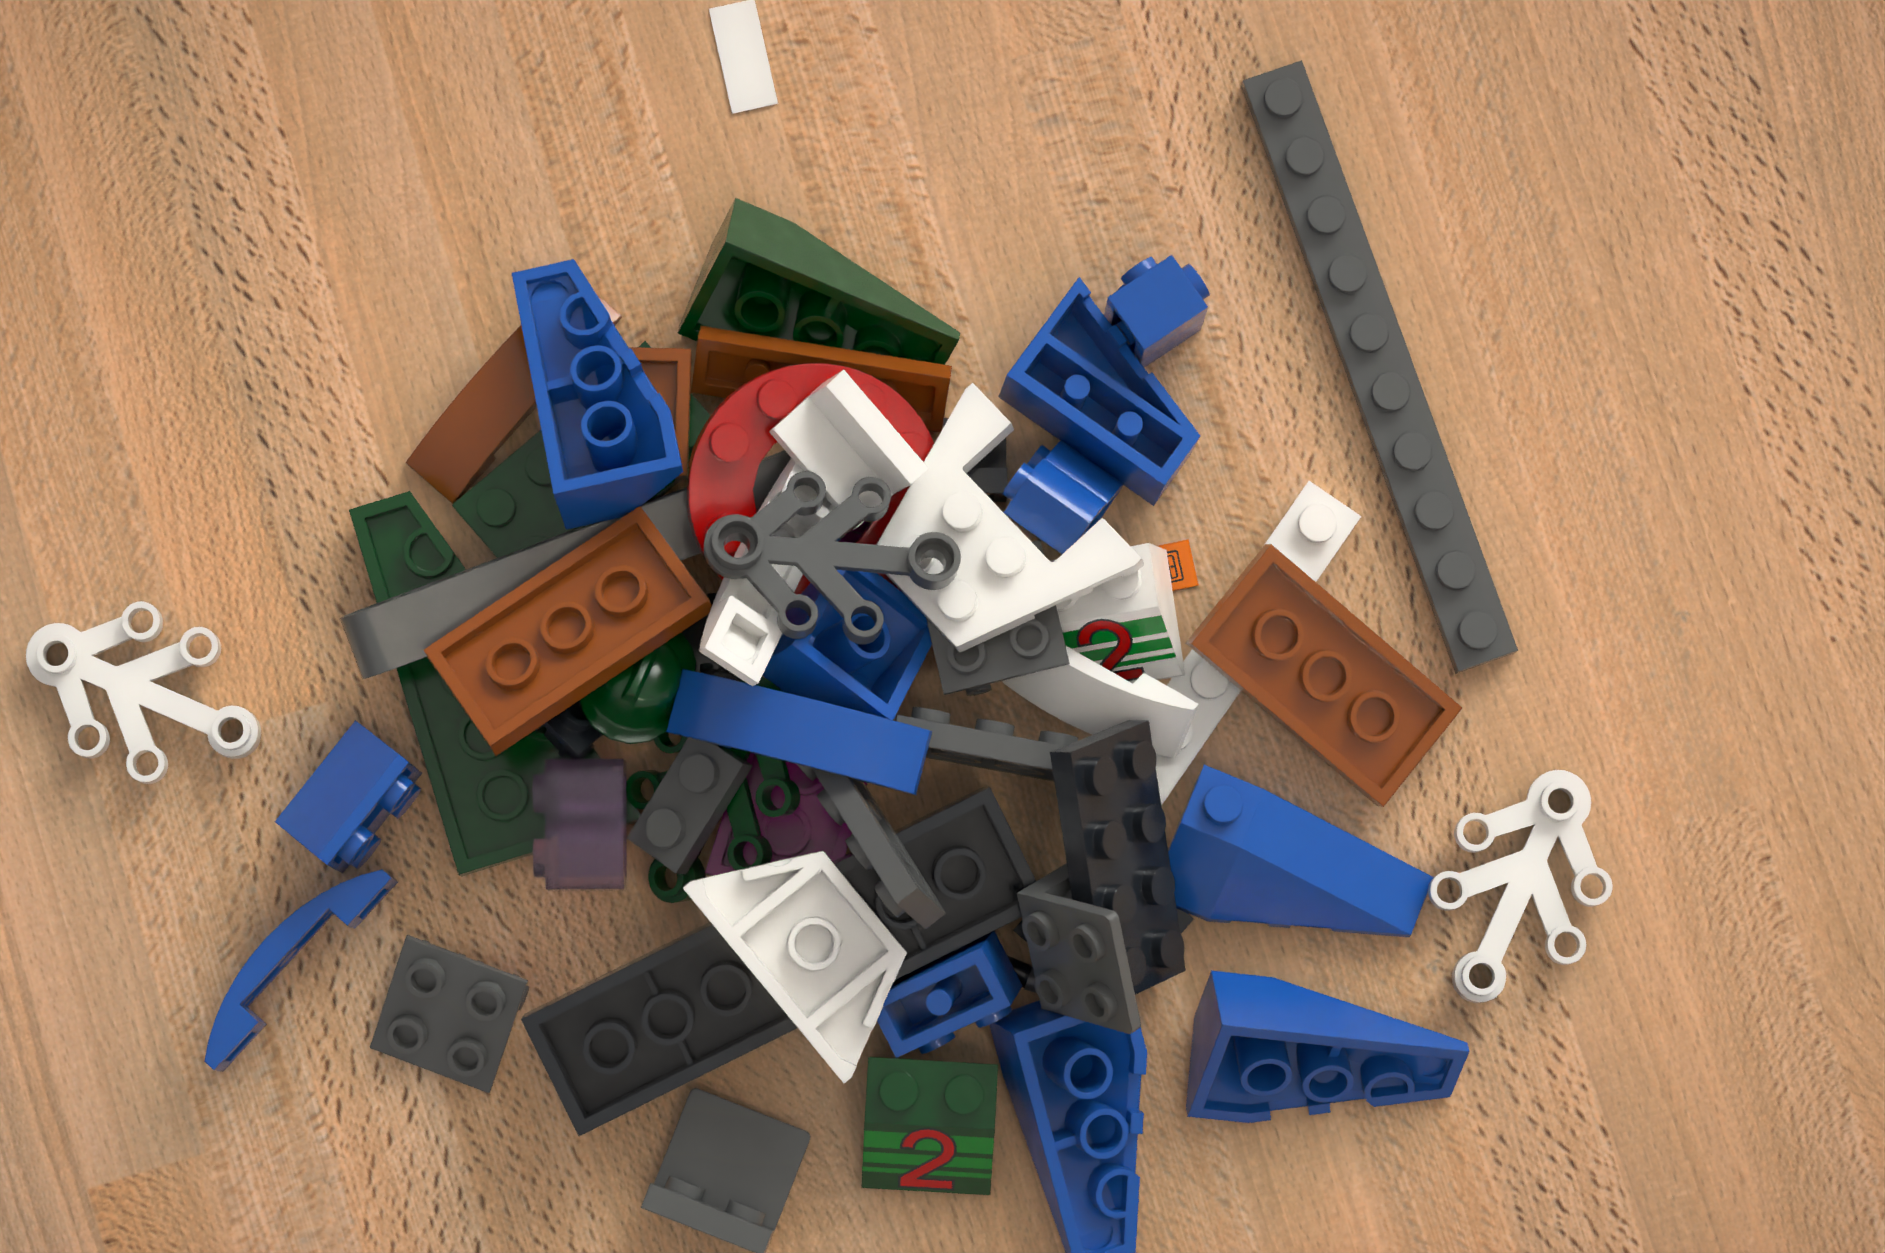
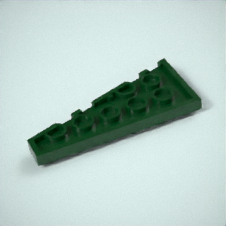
(479, 795)

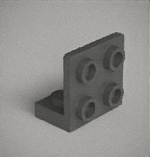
(1077, 955)
(727, 1171)

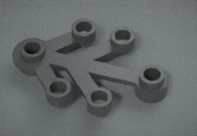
(821, 555)

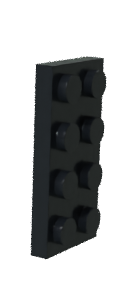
(1120, 844)

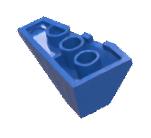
(598, 413)
(1288, 1047)

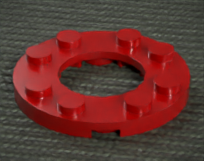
(739, 438)

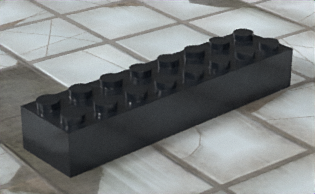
(703, 1007)

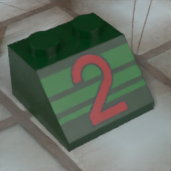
(929, 1126)

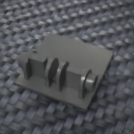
(1015, 653)
(449, 1013)

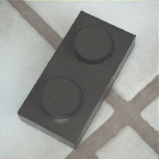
(689, 803)

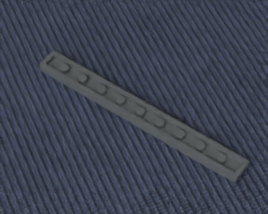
(1379, 367)

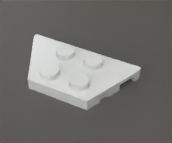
(809, 947)

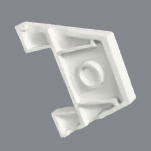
(1000, 570)

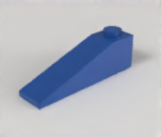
(1275, 864)
(1080, 1119)

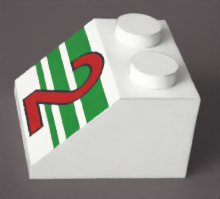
(1128, 621)

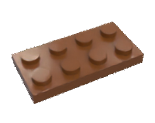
(568, 630)
(1324, 675)

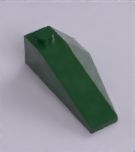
(792, 286)

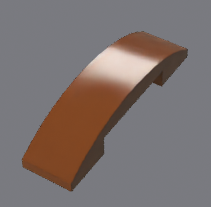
(480, 420)

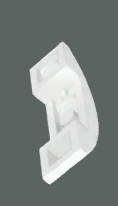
(741, 622)
(1099, 699)

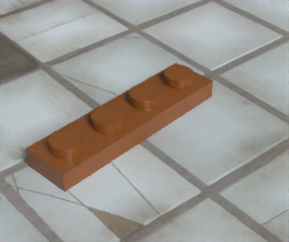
(733, 358)

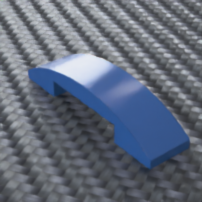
(799, 731)
(235, 1022)

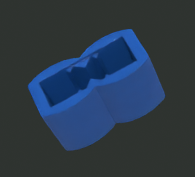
(1059, 495)

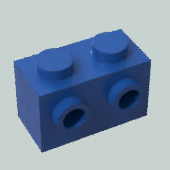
(1158, 307)
(948, 994)

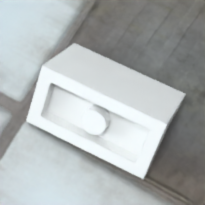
(846, 440)

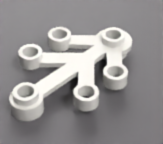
(131, 686)
(1525, 875)

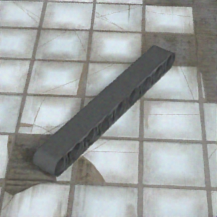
(406, 624)

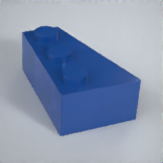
(1099, 398)

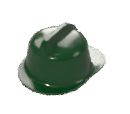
(641, 698)

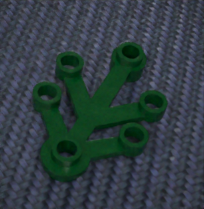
(740, 813)

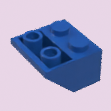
(351, 799)

